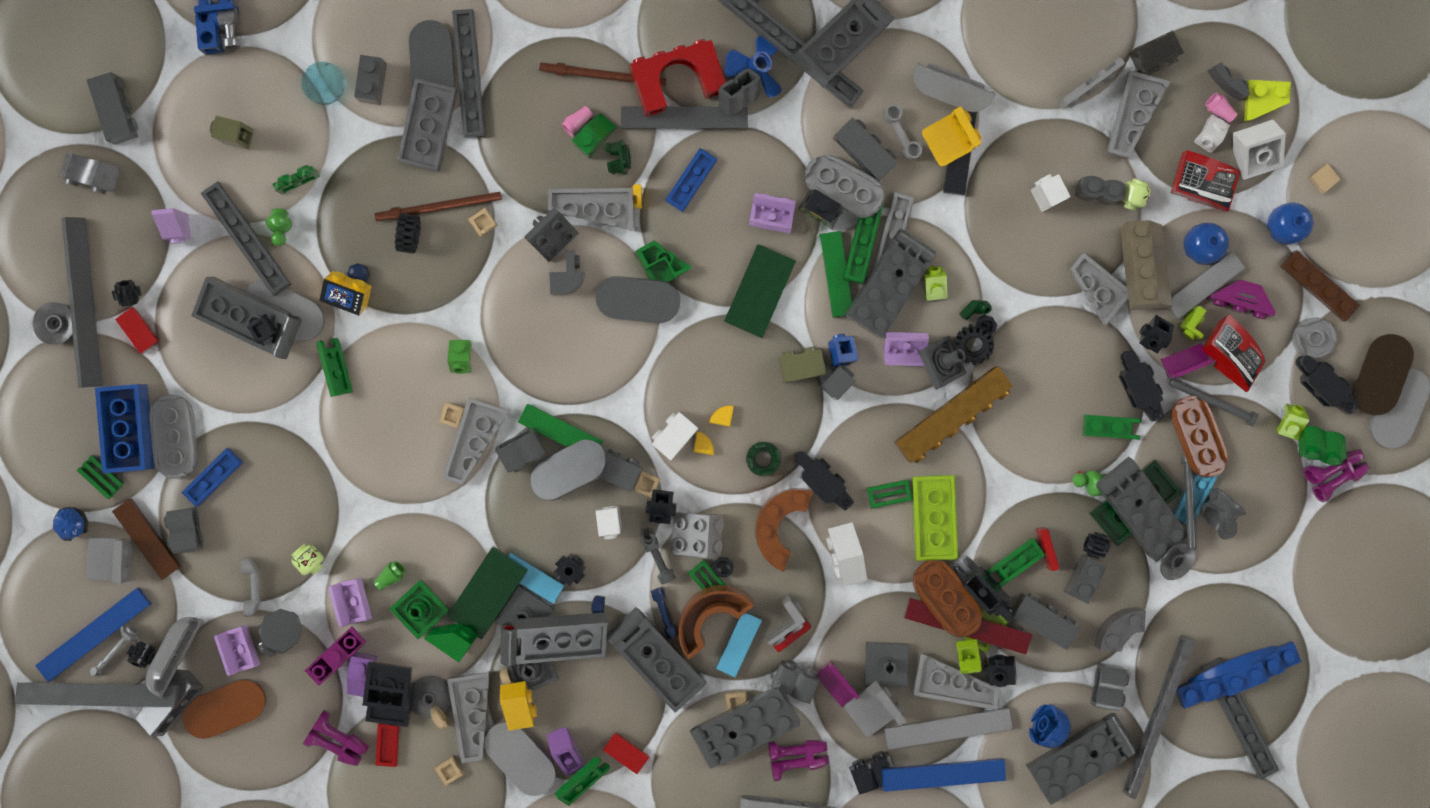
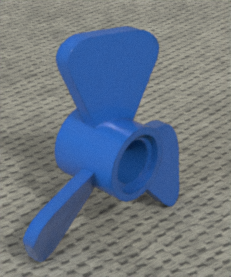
(738, 62)

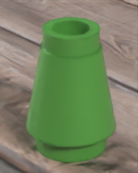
(391, 574)

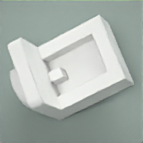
(1212, 133)

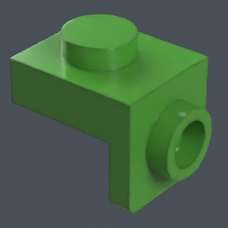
(459, 356)

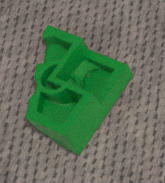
(660, 263)

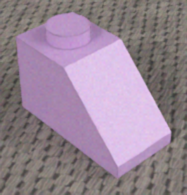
(172, 225)

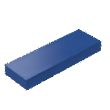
(691, 180)
(212, 477)

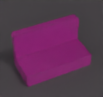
(1185, 361)
(837, 684)

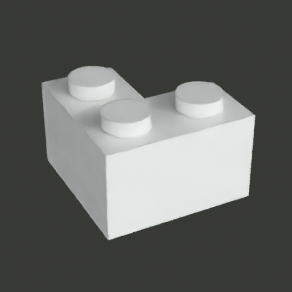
(847, 554)

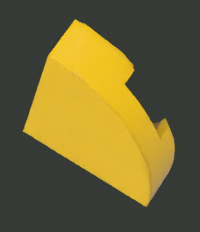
(637, 196)
(722, 416)
(703, 444)

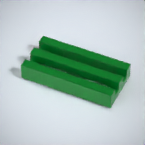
(87, 465)
(871, 497)
(704, 575)

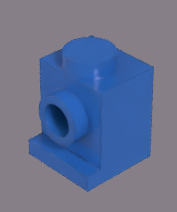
(848, 348)

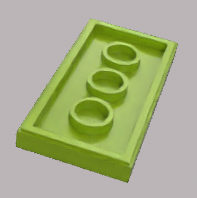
(934, 517)

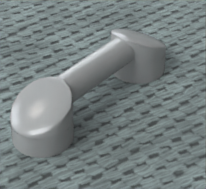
(892, 115)
(249, 566)

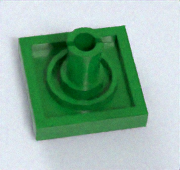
(419, 609)

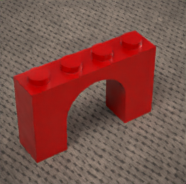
(699, 57)

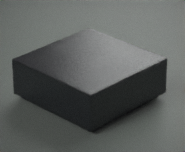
(262, 329)

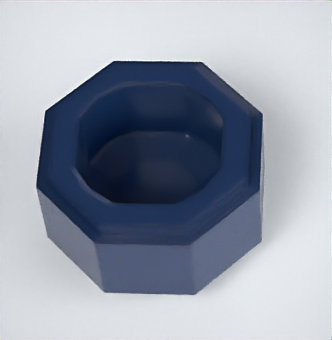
(359, 272)
(598, 604)

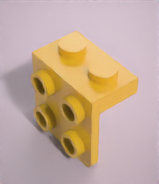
(952, 137)

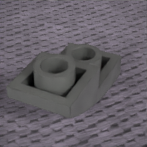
(1235, 88)

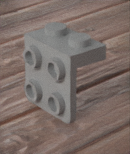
(697, 535)
(109, 559)
(793, 624)
(874, 709)

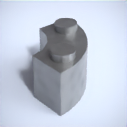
(89, 172)
(1119, 628)

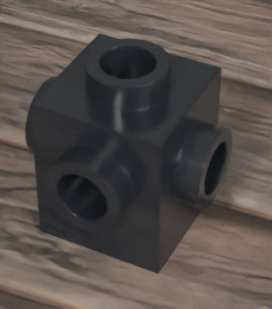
(1156, 334)
(661, 507)
(573, 562)
(1001, 670)

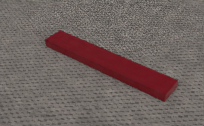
(988, 631)

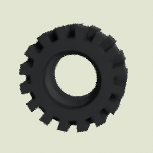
(407, 233)
(983, 335)

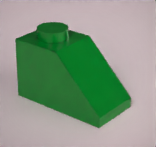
(593, 135)
(452, 639)

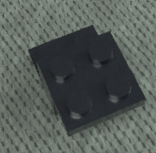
(388, 694)

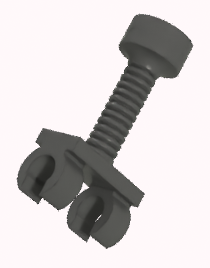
(651, 545)

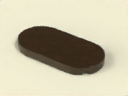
(1383, 374)

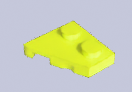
(1265, 97)

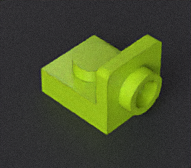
(1192, 320)

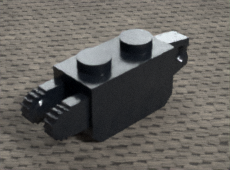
(1325, 384)
(1140, 386)
(822, 481)
(985, 590)

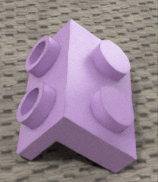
(772, 213)
(903, 348)
(350, 602)
(237, 650)

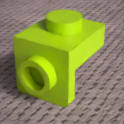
(935, 283)
(1293, 421)
(968, 656)

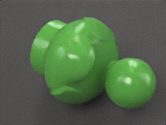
(279, 224)
(1089, 481)

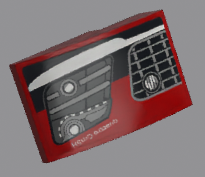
(1205, 180)
(1235, 352)

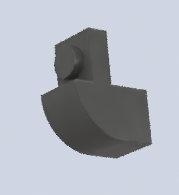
(570, 281)

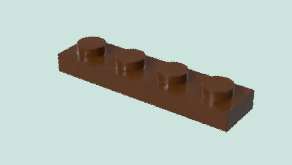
(1320, 285)

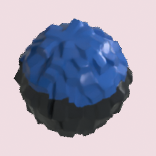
(70, 523)

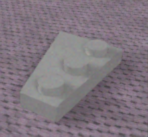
(1091, 85)
(1099, 287)

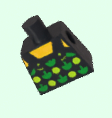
(821, 208)

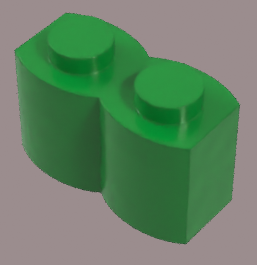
(1323, 446)

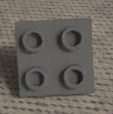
(551, 234)
(943, 362)
(534, 674)

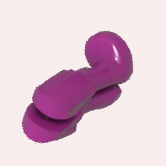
(1316, 475)
(349, 742)
(807, 749)

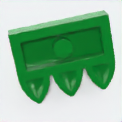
(289, 182)

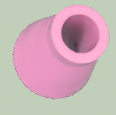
(1221, 107)
(576, 121)

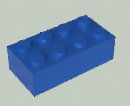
(124, 428)

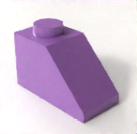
(357, 673)
(565, 751)

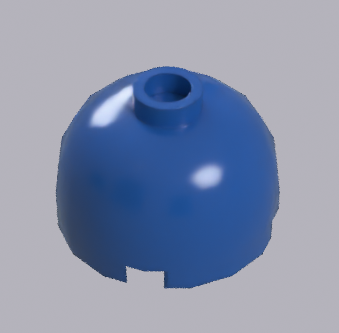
(1290, 223)
(1206, 243)
(1050, 726)

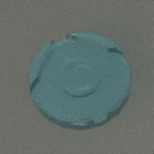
(323, 83)

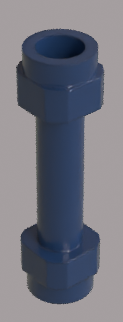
(658, 595)

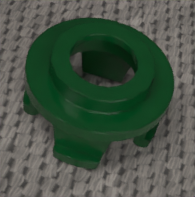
(624, 161)
(763, 470)

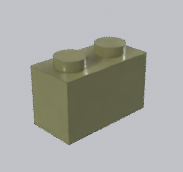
(231, 132)
(802, 365)

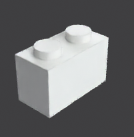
(1049, 192)
(674, 435)
(609, 521)

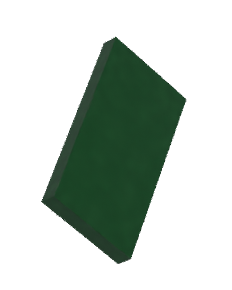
(760, 291)
(1111, 522)
(487, 592)

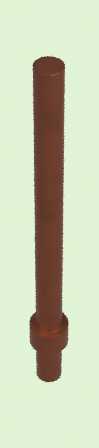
(561, 69)
(396, 211)

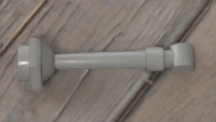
(128, 634)

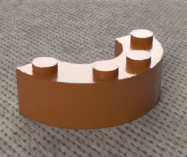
(769, 518)
(705, 603)

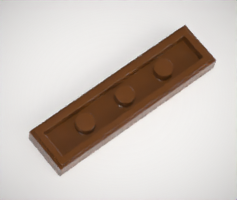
(146, 539)

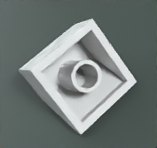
(1259, 149)

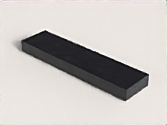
(957, 170)

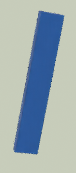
(93, 634)
(943, 774)

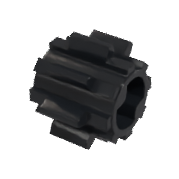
(126, 293)
(1096, 545)
(140, 654)

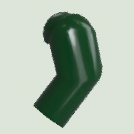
(975, 306)

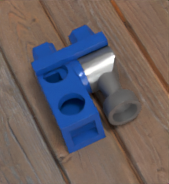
(210, 19)

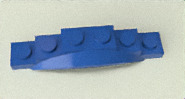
(1238, 674)

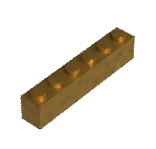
(953, 414)

